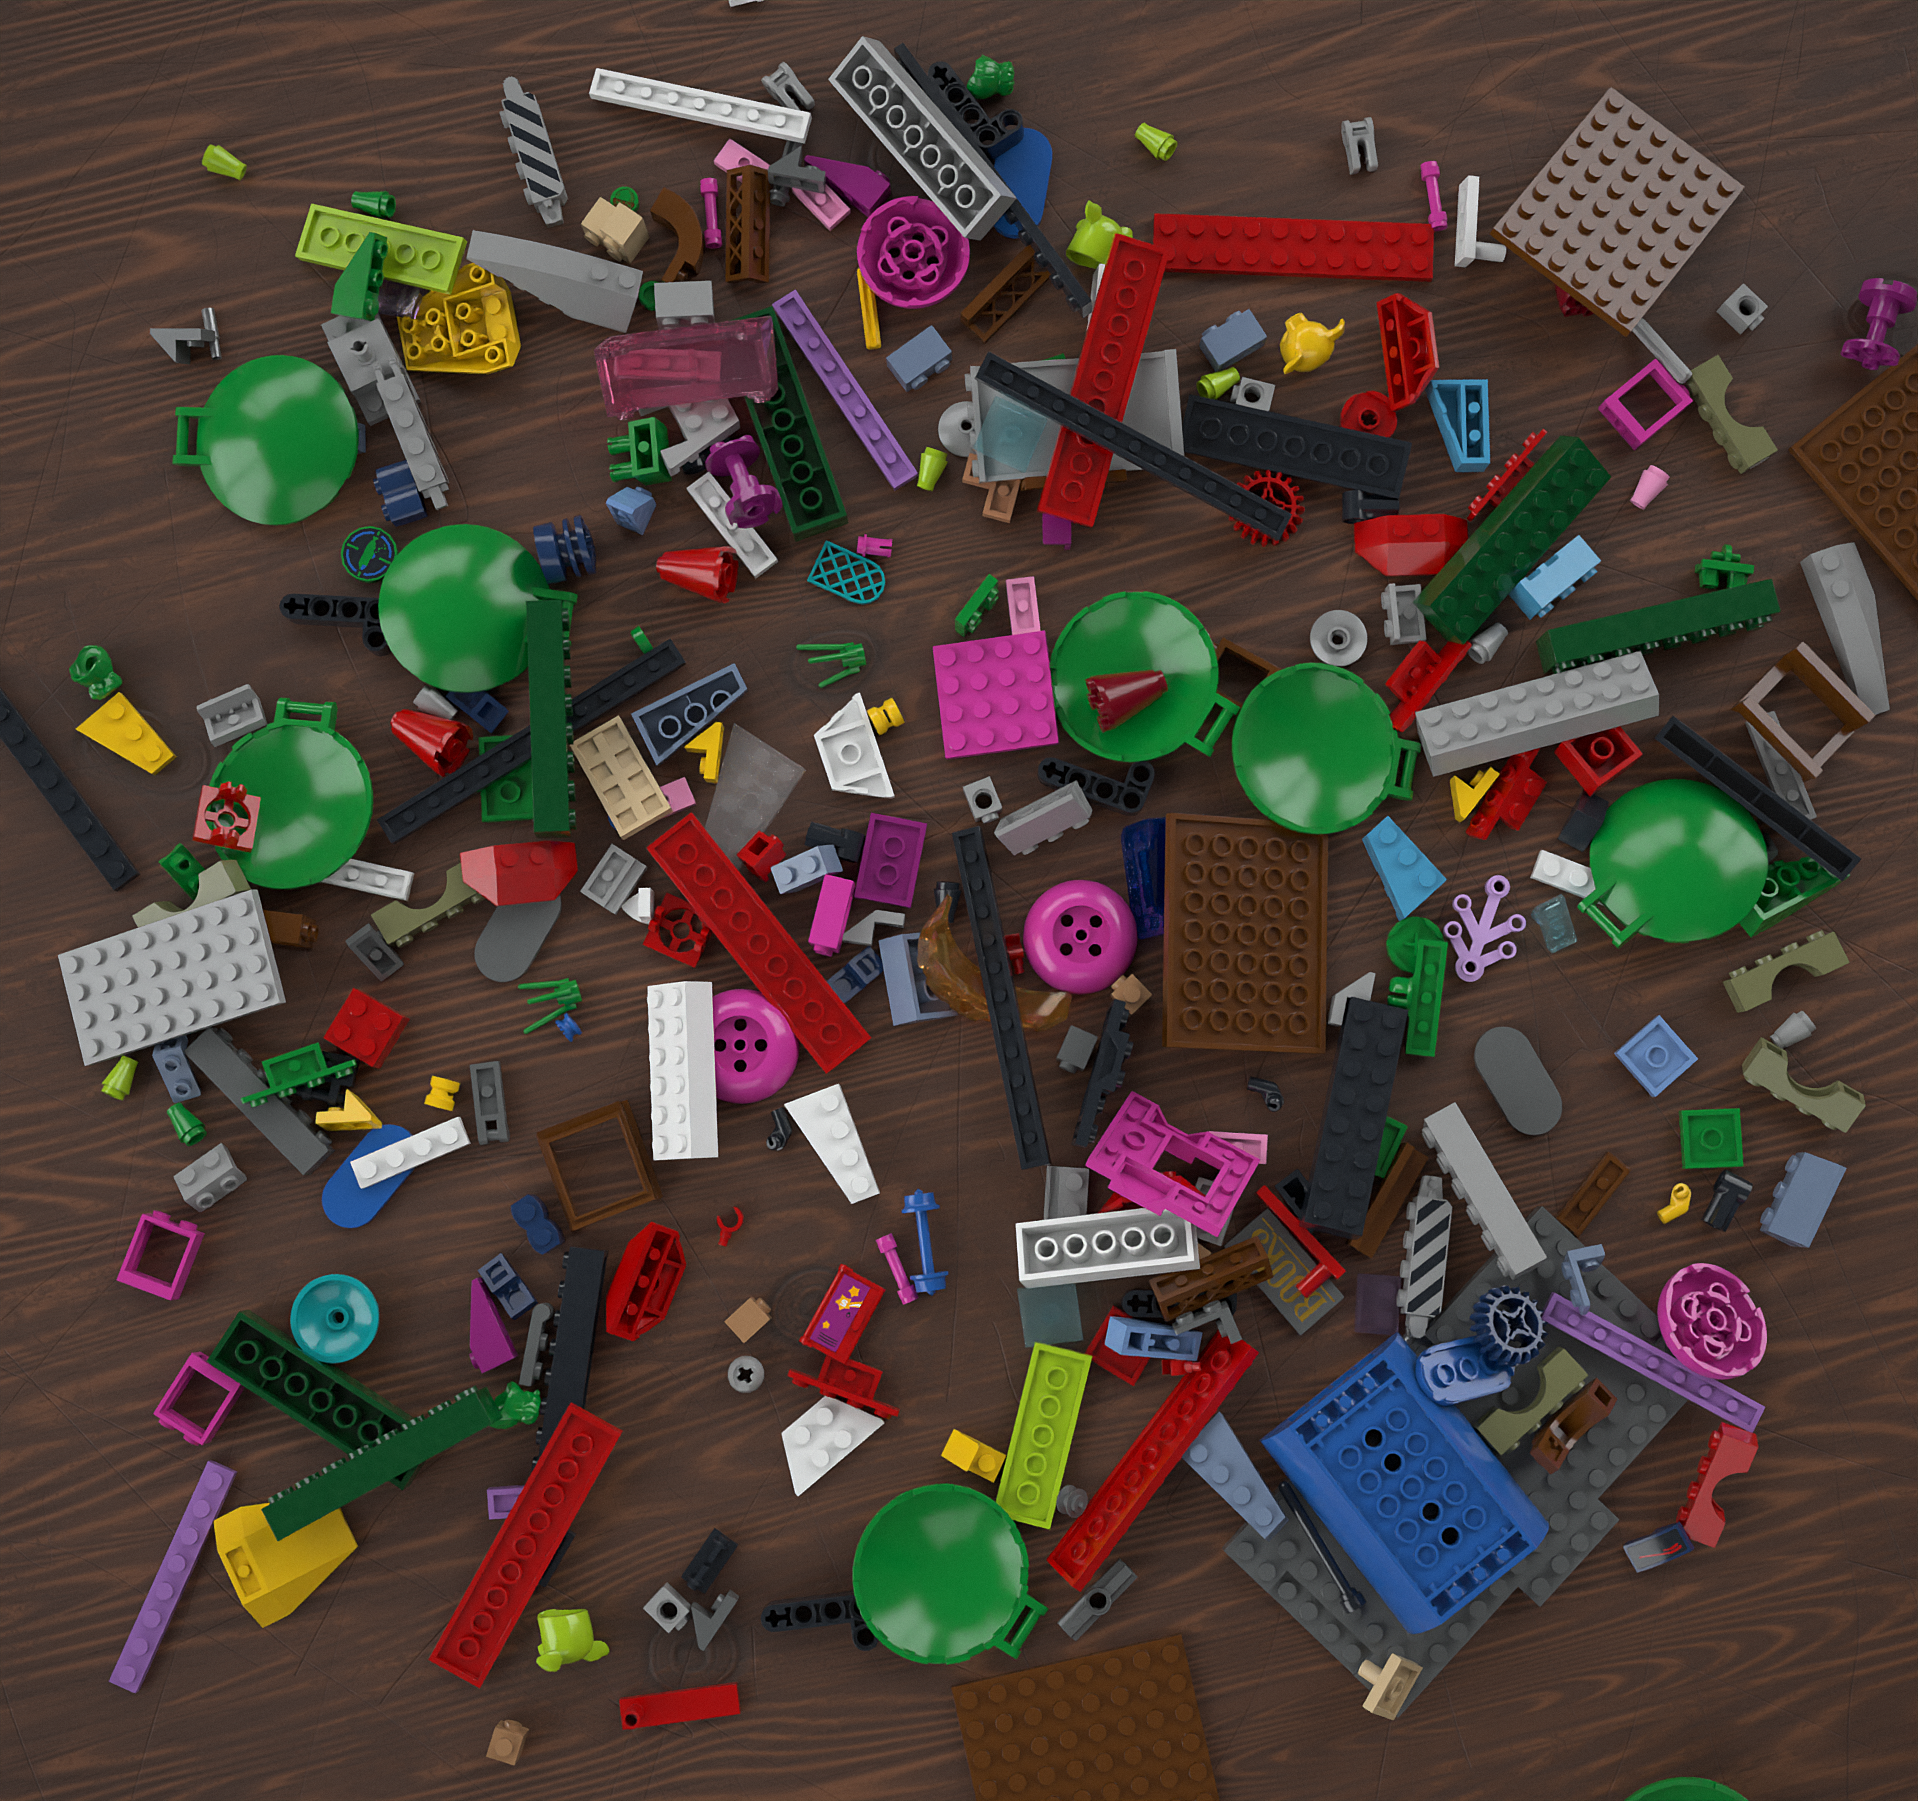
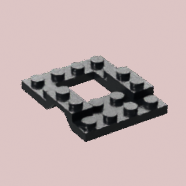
(1105, 1072)

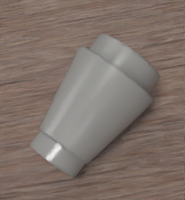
(1487, 643)
(433, 703)
(1793, 1030)

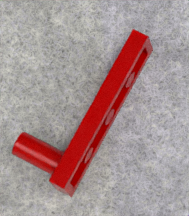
(1327, 1264)
(679, 1705)

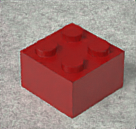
(1598, 757)
(366, 1028)

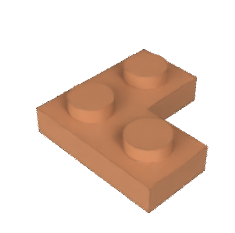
(1000, 497)

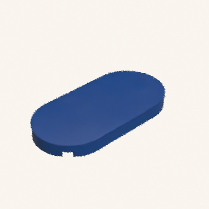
(1027, 174)
(342, 1196)
(1460, 1373)

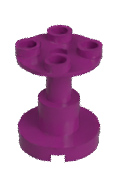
(1885, 305)
(750, 500)

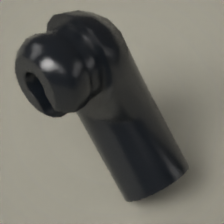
(1269, 1092)
(781, 1132)

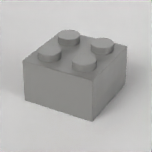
(683, 304)

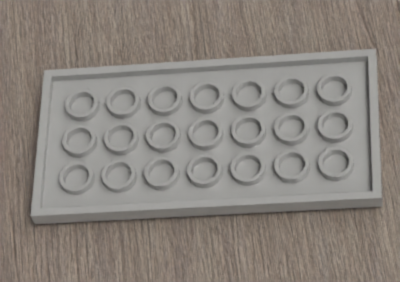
(171, 978)

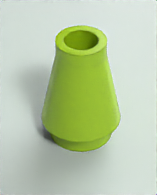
(1156, 141)
(222, 162)
(1217, 383)
(931, 468)
(120, 1079)

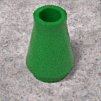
(375, 203)
(187, 1126)

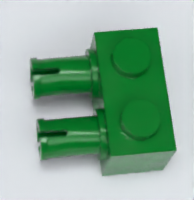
(644, 442)

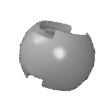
(757, 1376)

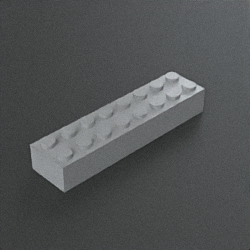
(922, 138)
(1537, 713)

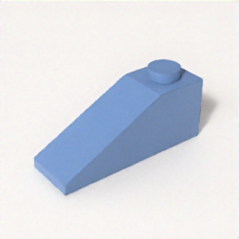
(632, 508)
(1151, 1339)

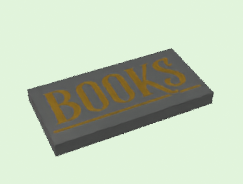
(1289, 1266)

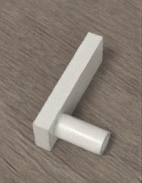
(1466, 245)

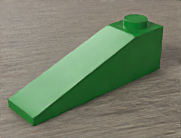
(1787, 890)

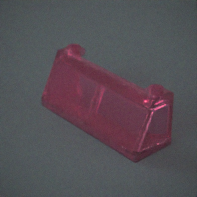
(687, 365)

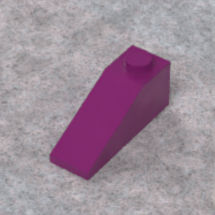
(854, 183)
(488, 1334)

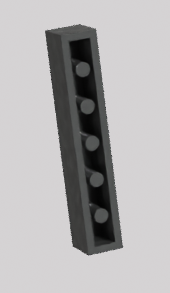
(277, 1119)

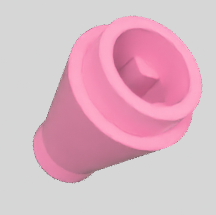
(1649, 486)

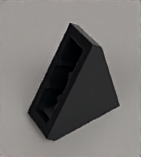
(1583, 821)
(1293, 1191)

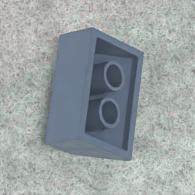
(906, 984)
(1801, 1199)

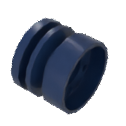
(564, 549)

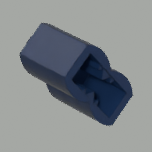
(401, 494)
(541, 1230)

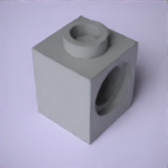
(1746, 298)
(1262, 390)
(979, 788)
(664, 1595)

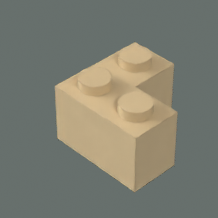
(616, 229)

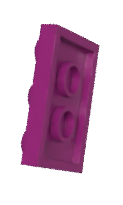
(890, 860)

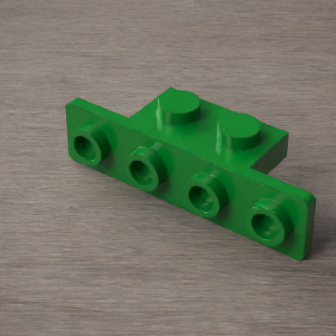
(297, 1069)

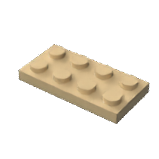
(621, 777)

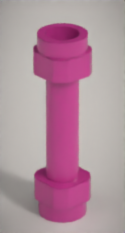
(1430, 174)
(709, 191)
(907, 1292)

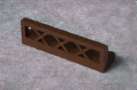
(752, 223)
(997, 288)
(1389, 1198)
(1215, 1270)

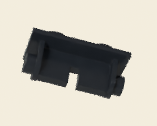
(709, 1561)

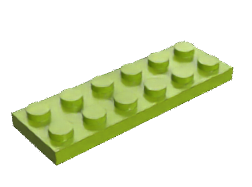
(413, 256)
(1043, 1434)

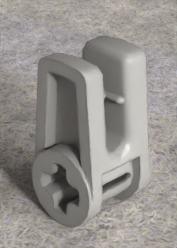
(784, 81)
(1359, 134)

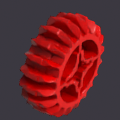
(1269, 484)

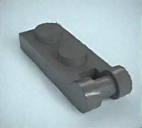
(489, 1102)
(536, 1342)

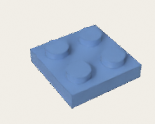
(1655, 1056)

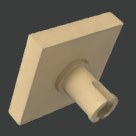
(1390, 1684)

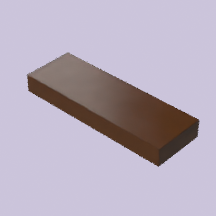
(1592, 1194)

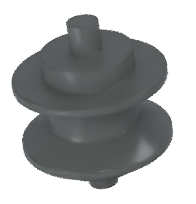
(1072, 1501)

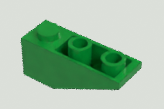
(360, 282)

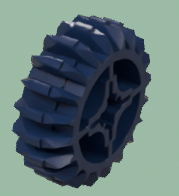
(1498, 1327)

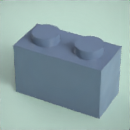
(1232, 340)
(919, 359)
(806, 869)

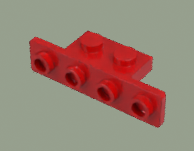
(1501, 486)
(1420, 677)
(1509, 797)
(852, 1381)

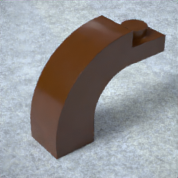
(679, 217)
(1570, 1422)

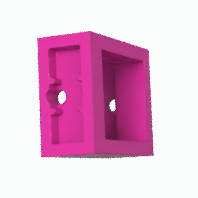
(1626, 423)
(831, 915)
(134, 1254)
(172, 1419)

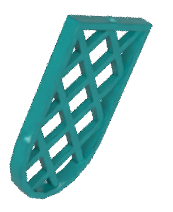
(819, 561)

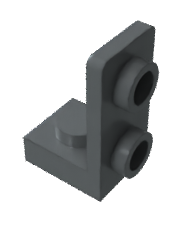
(1211, 1311)

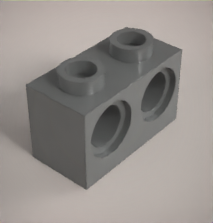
(1076, 1049)

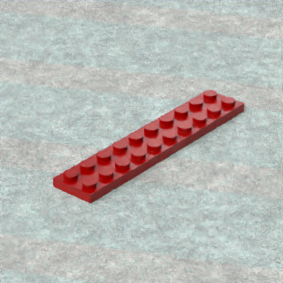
(1296, 247)
(1105, 375)
(758, 942)
(1150, 1460)
(525, 1545)

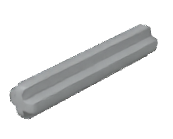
(1662, 351)

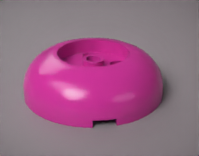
(894, 227)
(1080, 971)
(765, 1070)
(1711, 1322)

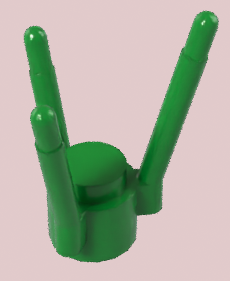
(850, 655)
(566, 993)

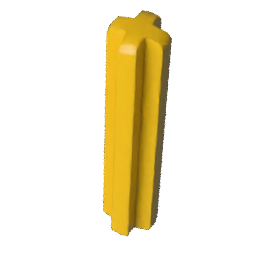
(869, 314)

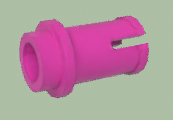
(871, 546)

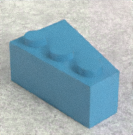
(1463, 421)
(1555, 578)
(1402, 867)

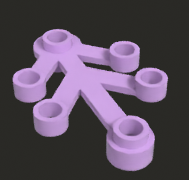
(1481, 932)

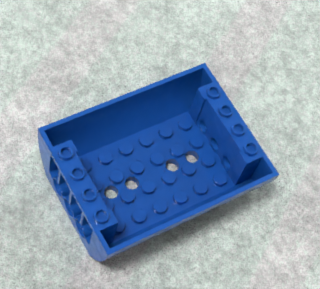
(1379, 1511)

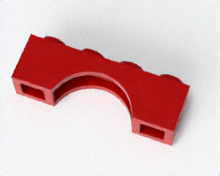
(1729, 1453)

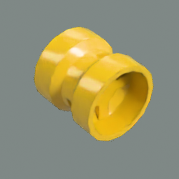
(880, 720)
(442, 1093)

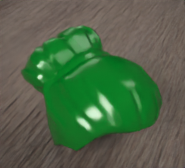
(991, 78)
(95, 671)
(517, 1406)

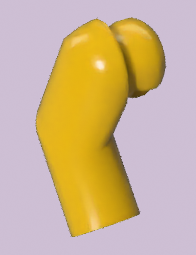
(1678, 1203)

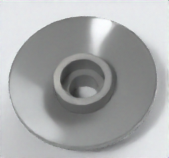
(950, 431)
(1340, 624)

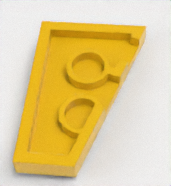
(127, 734)

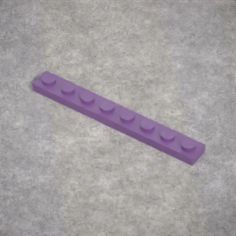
(845, 390)
(1652, 1363)
(173, 1576)

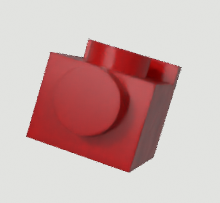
(761, 854)

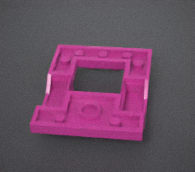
(1136, 1144)

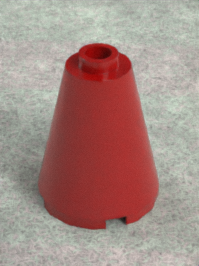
(702, 571)
(433, 739)

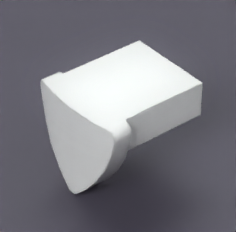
(641, 906)

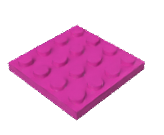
(995, 695)

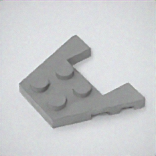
(701, 426)

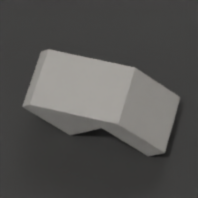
(864, 931)
(1360, 989)

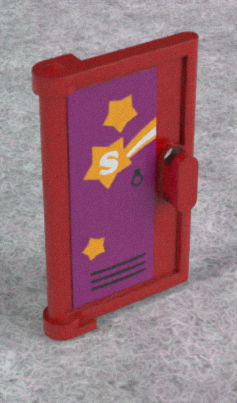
(842, 1312)

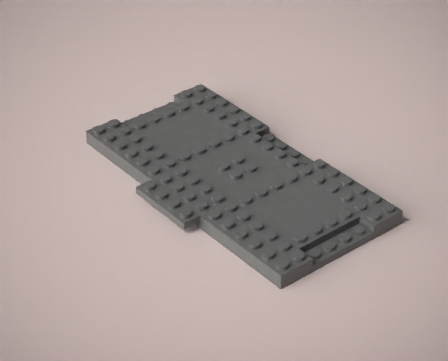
(1567, 1498)

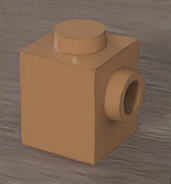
(1131, 992)
(749, 1318)
(507, 1741)

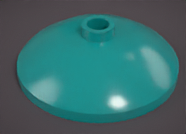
(315, 1322)

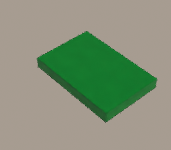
(509, 797)

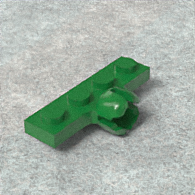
(1422, 996)

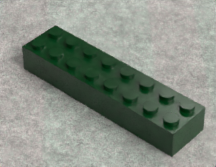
(795, 449)
(1512, 539)
(1659, 626)
(548, 719)
(307, 1388)
(378, 1464)

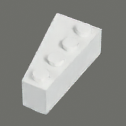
(832, 1133)

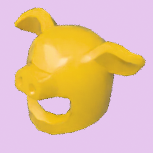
(1307, 343)

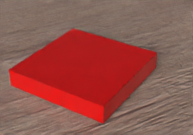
(1123, 1366)

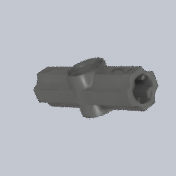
(1083, 1613)

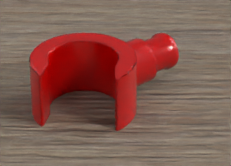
(1015, 952)
(726, 1232)
(1180, 1367)

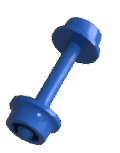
(929, 1280)

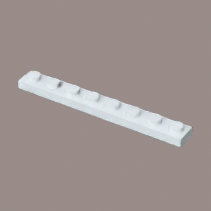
(700, 105)

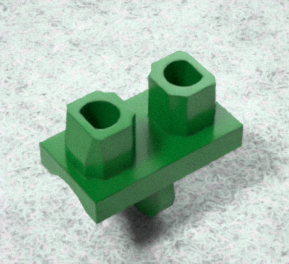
(1710, 570)
(183, 869)

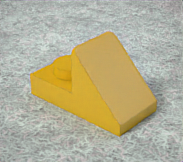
(710, 744)
(1465, 797)
(352, 1117)
(973, 1455)

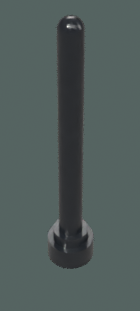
(1350, 1596)

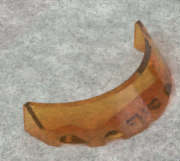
(960, 982)

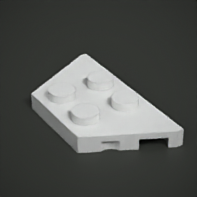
(852, 753)
(824, 1438)

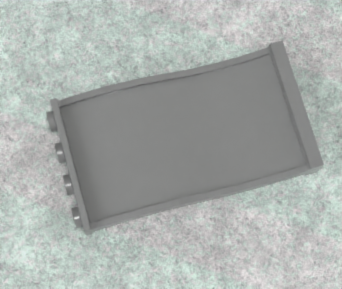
(1150, 410)

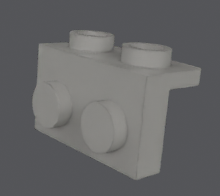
(1404, 620)
(232, 715)
(209, 1178)

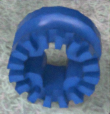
(569, 1027)

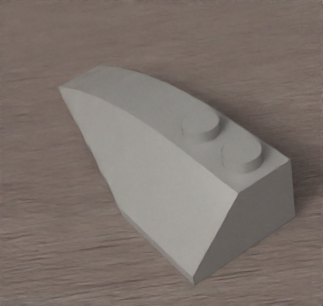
(567, 279)
(1850, 619)

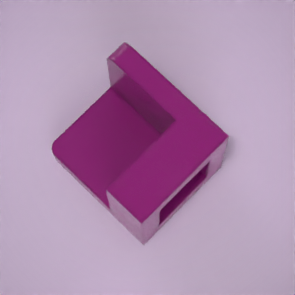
(1056, 531)

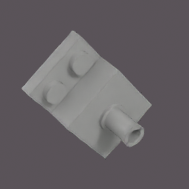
(355, 347)

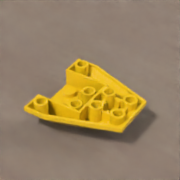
(465, 330)
(280, 1574)

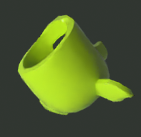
(1094, 237)
(567, 1639)

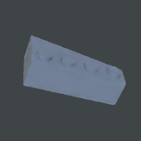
(683, 714)
(1232, 1474)

